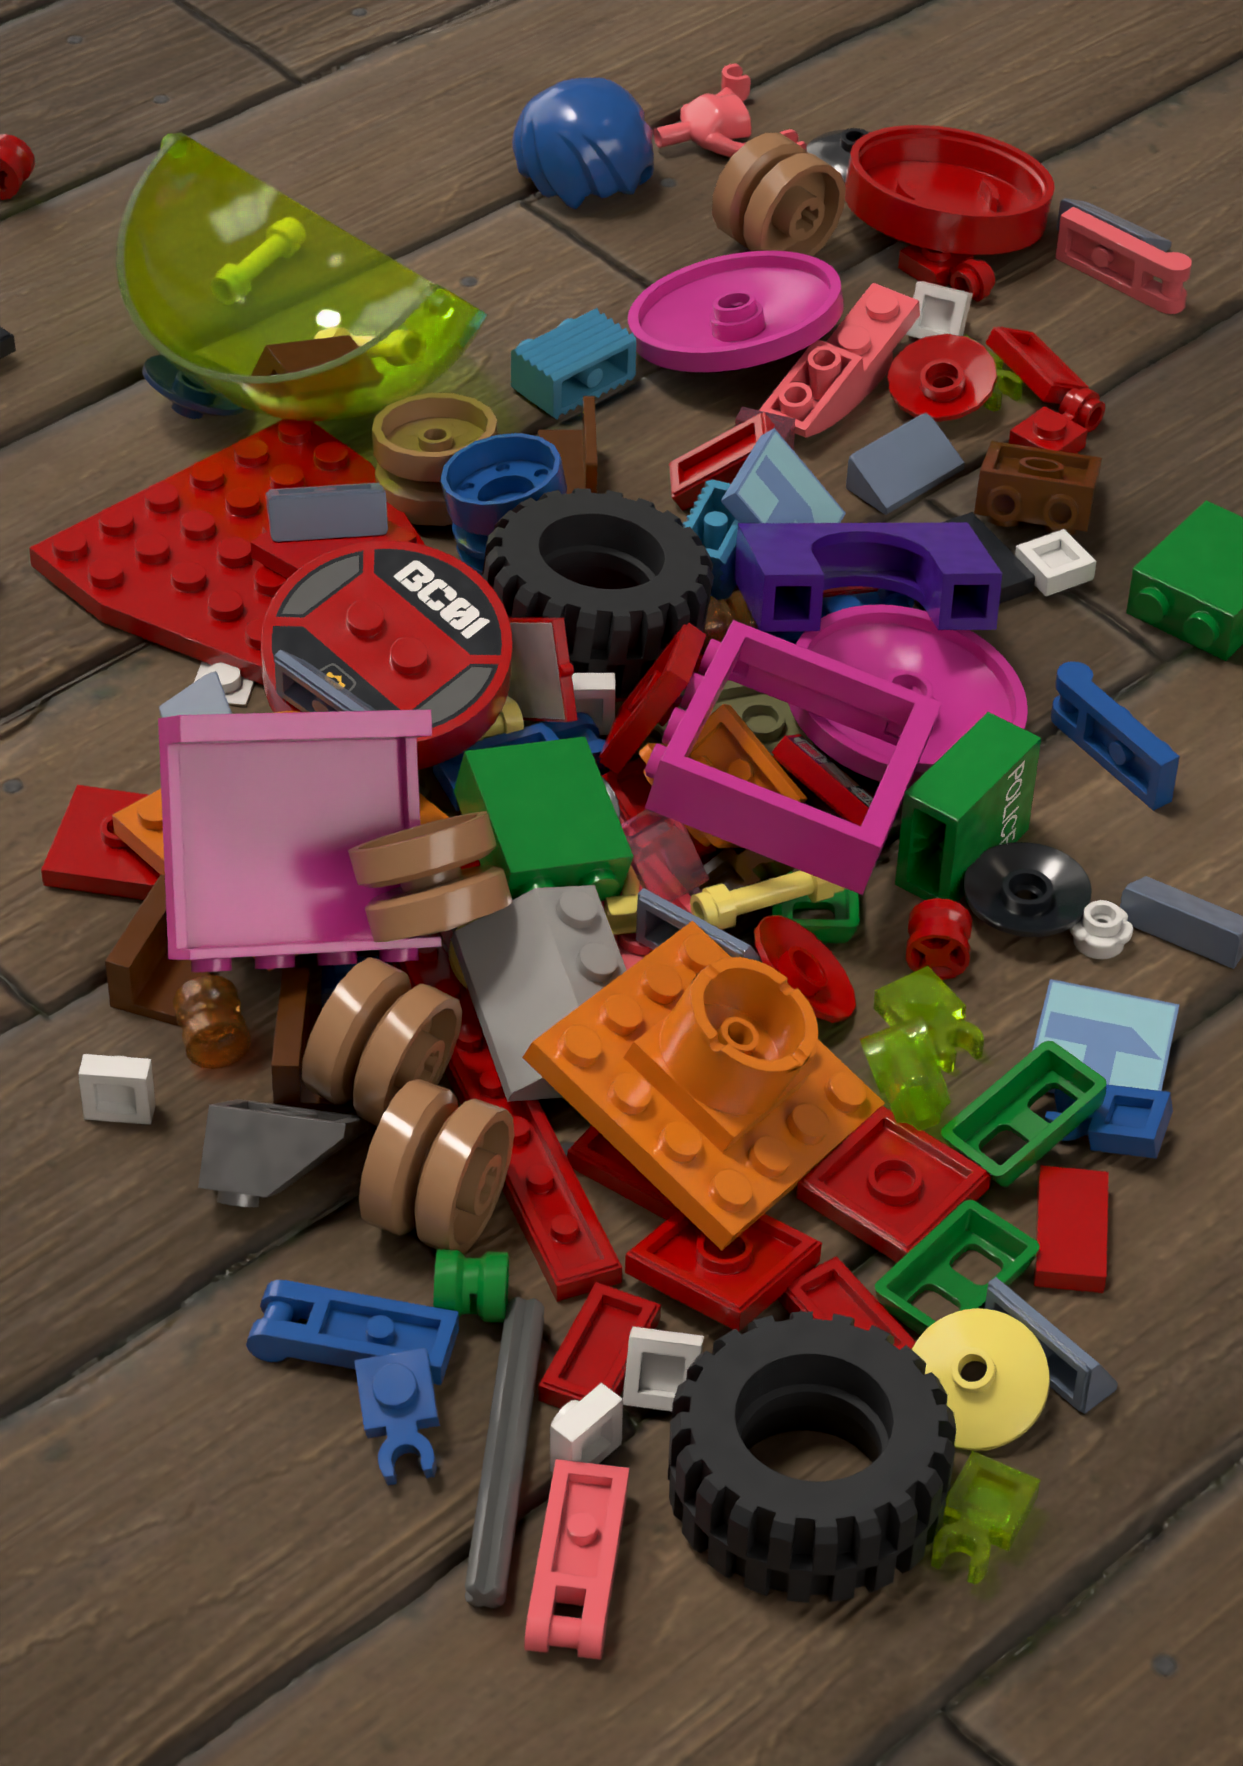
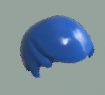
(583, 141)

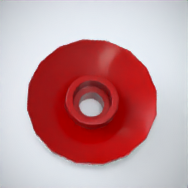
(942, 377)
(807, 966)

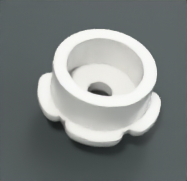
(1102, 930)

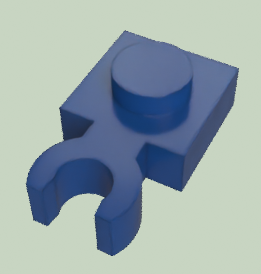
(1126, 1123)
(397, 1402)

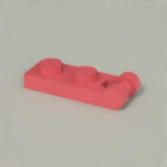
(1123, 261)
(577, 1557)

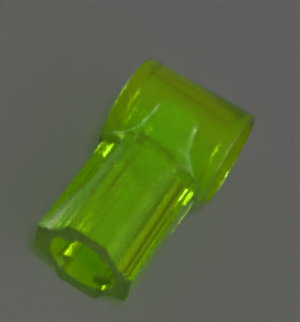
(908, 1072)

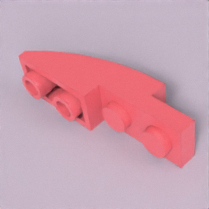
(848, 366)

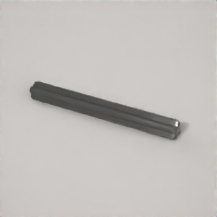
(504, 1454)

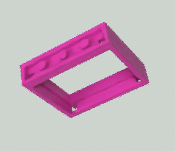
(763, 818)

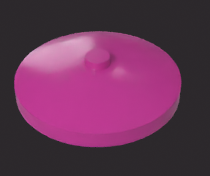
(736, 311)
(911, 652)

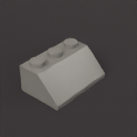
(533, 970)

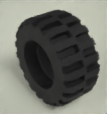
(608, 569)
(794, 1530)

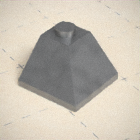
(266, 1147)

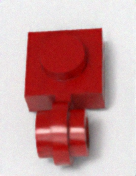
(948, 268)
(1061, 431)

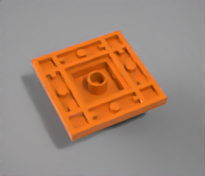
(706, 1080)

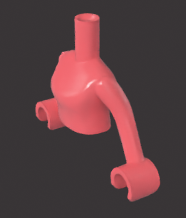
(716, 119)

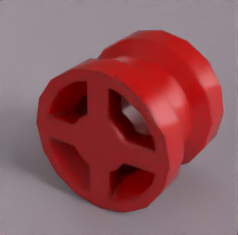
(15, 165)
(939, 937)

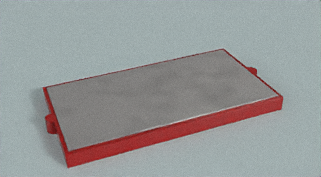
(542, 670)

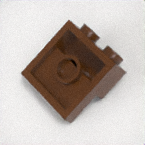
(1037, 487)

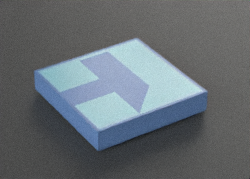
(779, 488)
(1110, 1032)

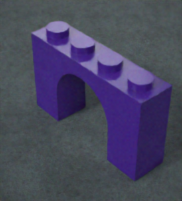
(937, 564)

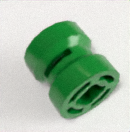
(472, 1284)

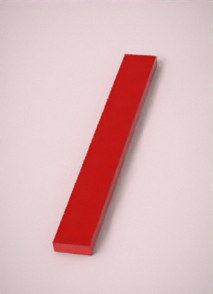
(539, 1178)

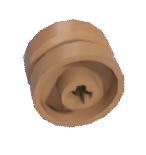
(778, 197)
(416, 441)
(433, 887)
(379, 1038)
(436, 1166)

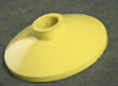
(1009, 1394)

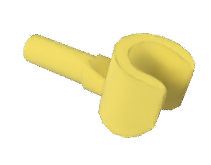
(622, 910)

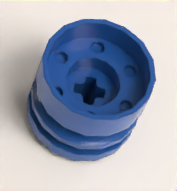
(492, 479)

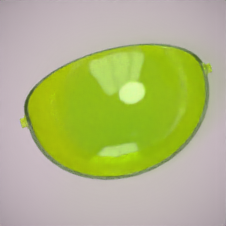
(233, 265)

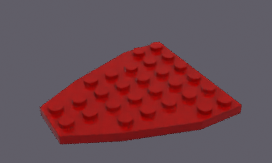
(179, 552)

